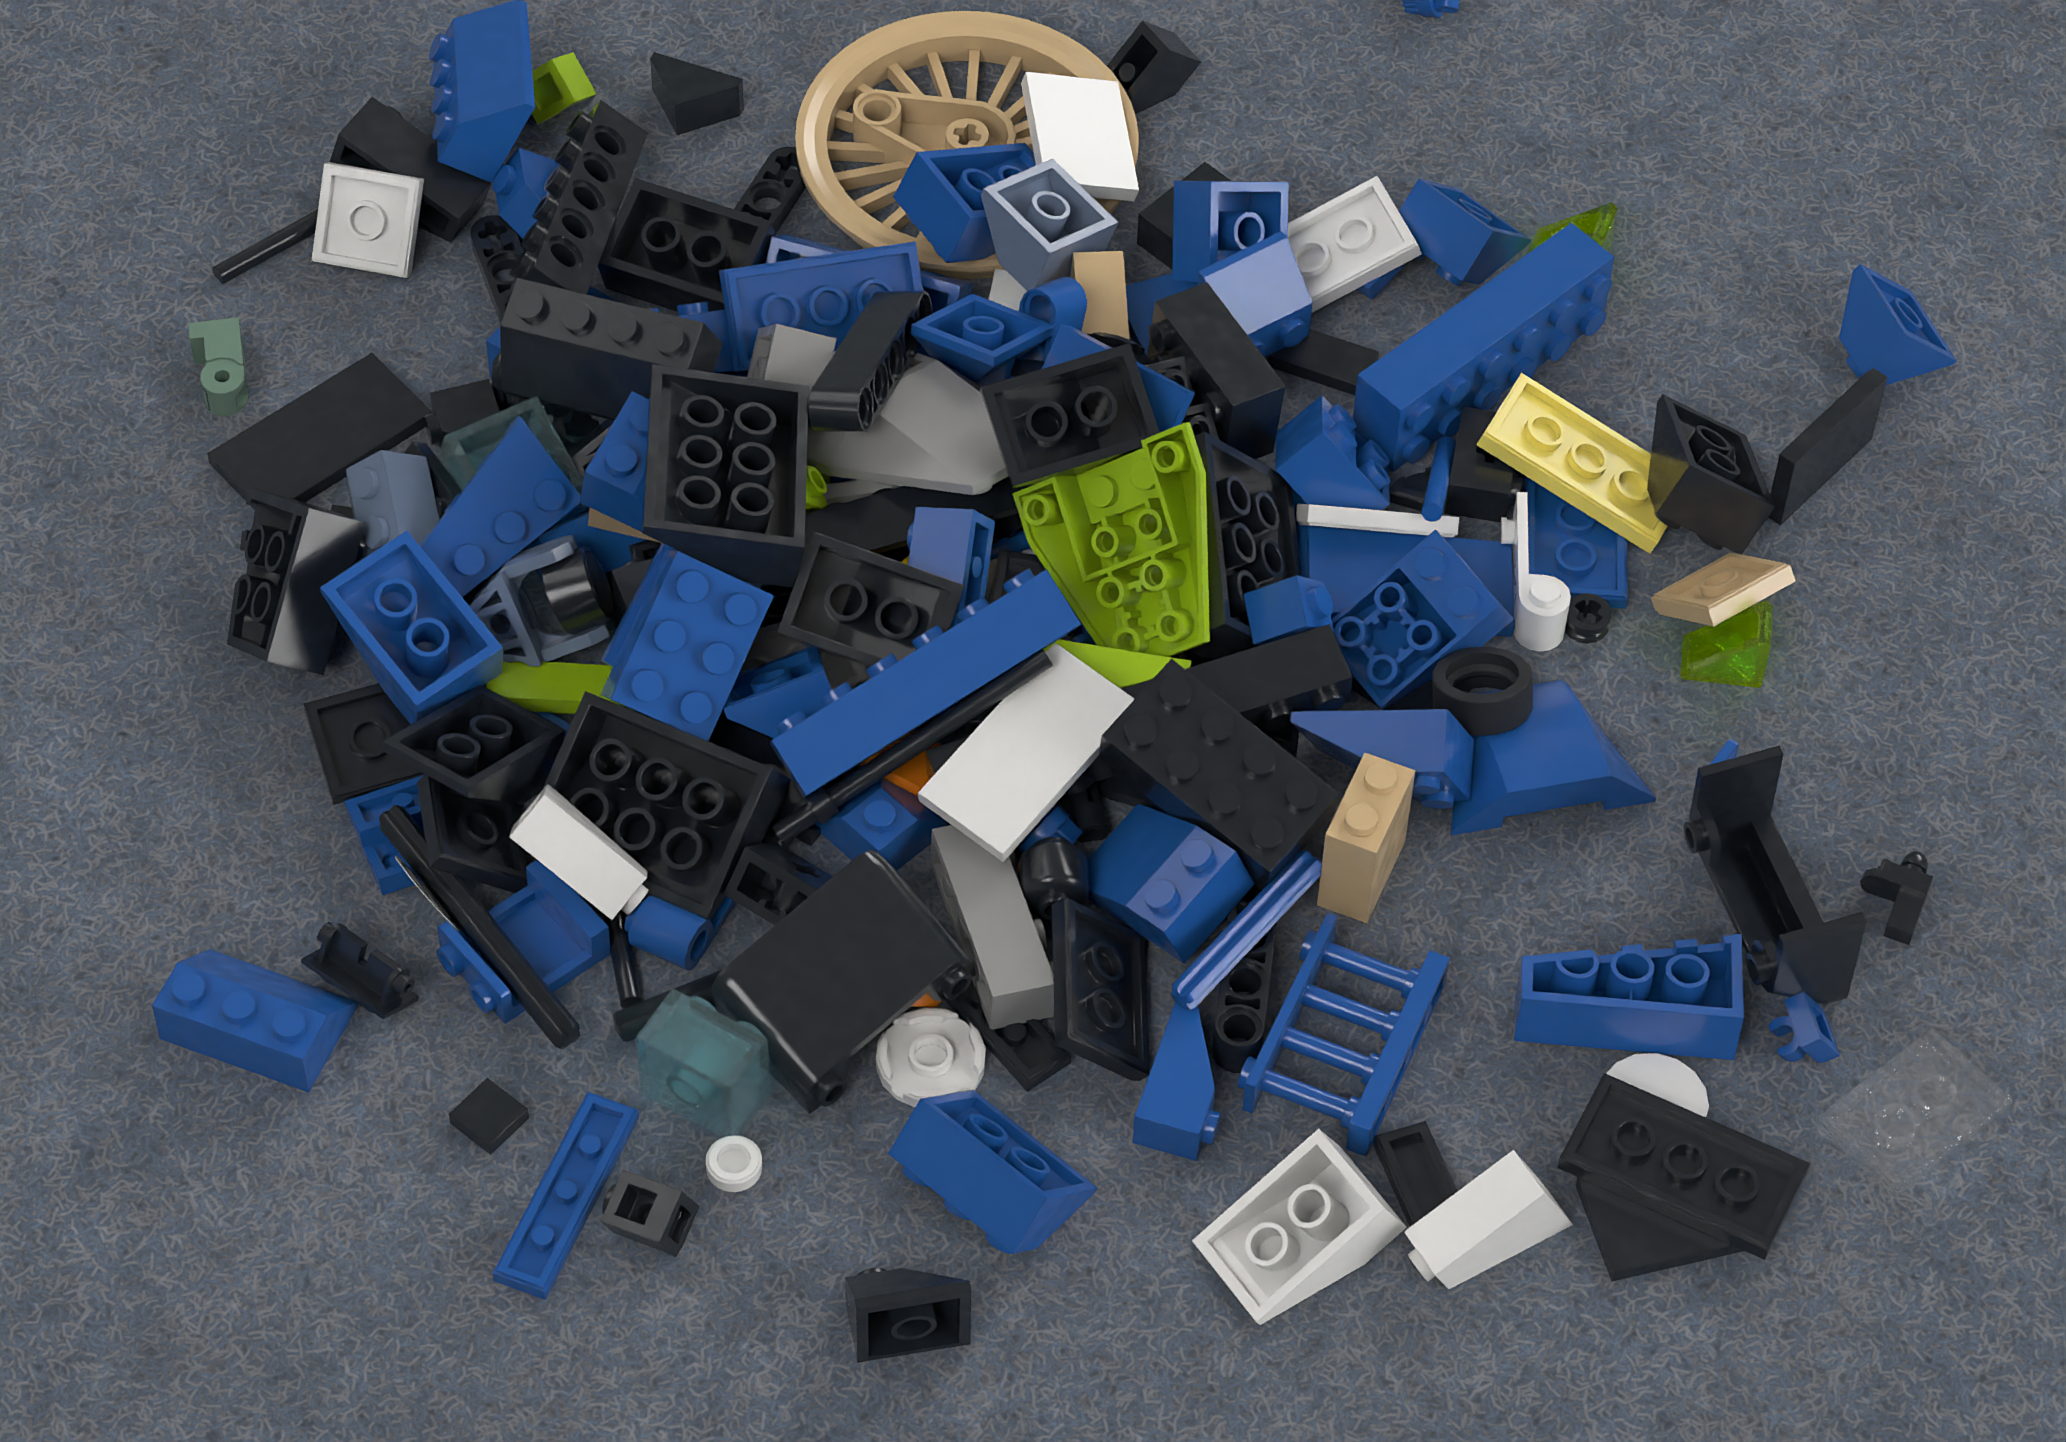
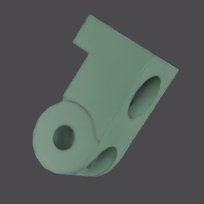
(224, 376)

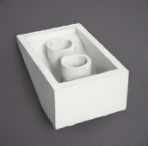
(1298, 1229)

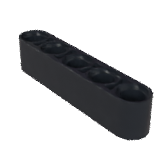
(868, 363)

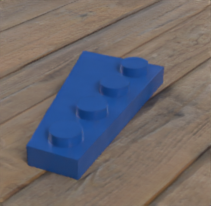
(500, 510)

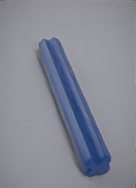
(1246, 930)

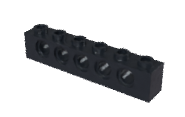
(580, 200)

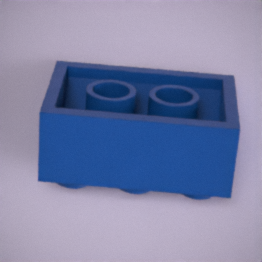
(251, 1017)
(989, 1170)

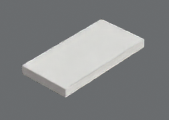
(1025, 754)

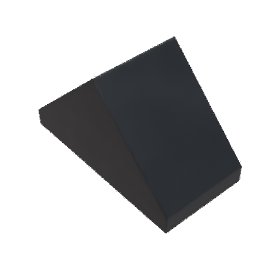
(694, 94)

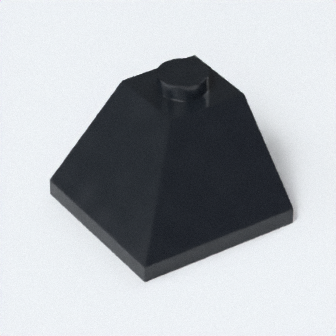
(906, 1312)

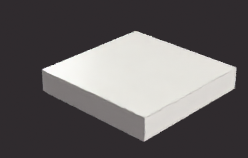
(367, 219)

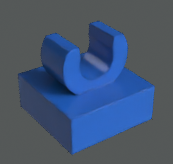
(1810, 1030)

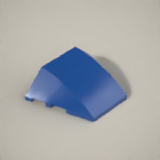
(1546, 765)

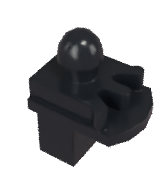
(1904, 885)

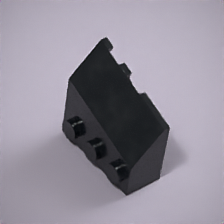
(279, 600)

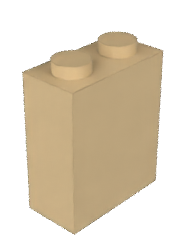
(1365, 837)

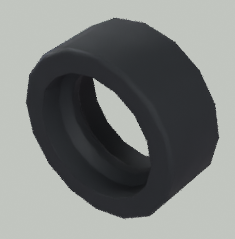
(1479, 669)

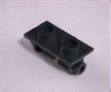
(375, 983)

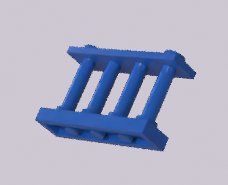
(1378, 1072)

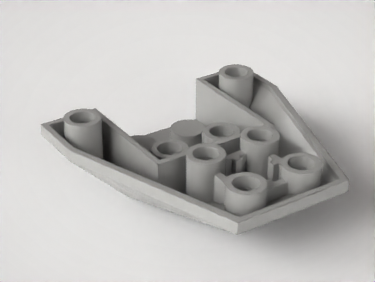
(925, 437)

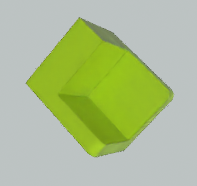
(559, 86)

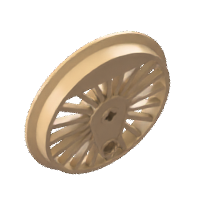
(898, 124)

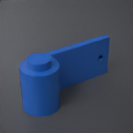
(674, 931)

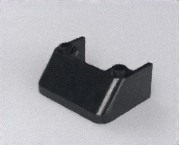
(1761, 886)

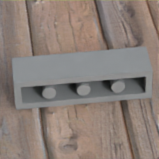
(994, 929)

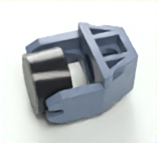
(575, 590)

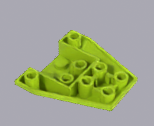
(1129, 544)

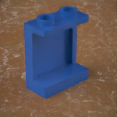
(546, 924)

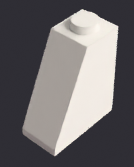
(580, 854)
(1485, 1223)

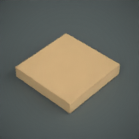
(1722, 589)

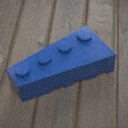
(1636, 1000)

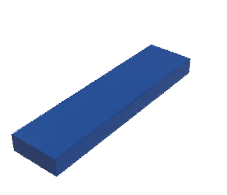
(566, 1196)

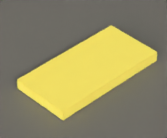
(1575, 460)

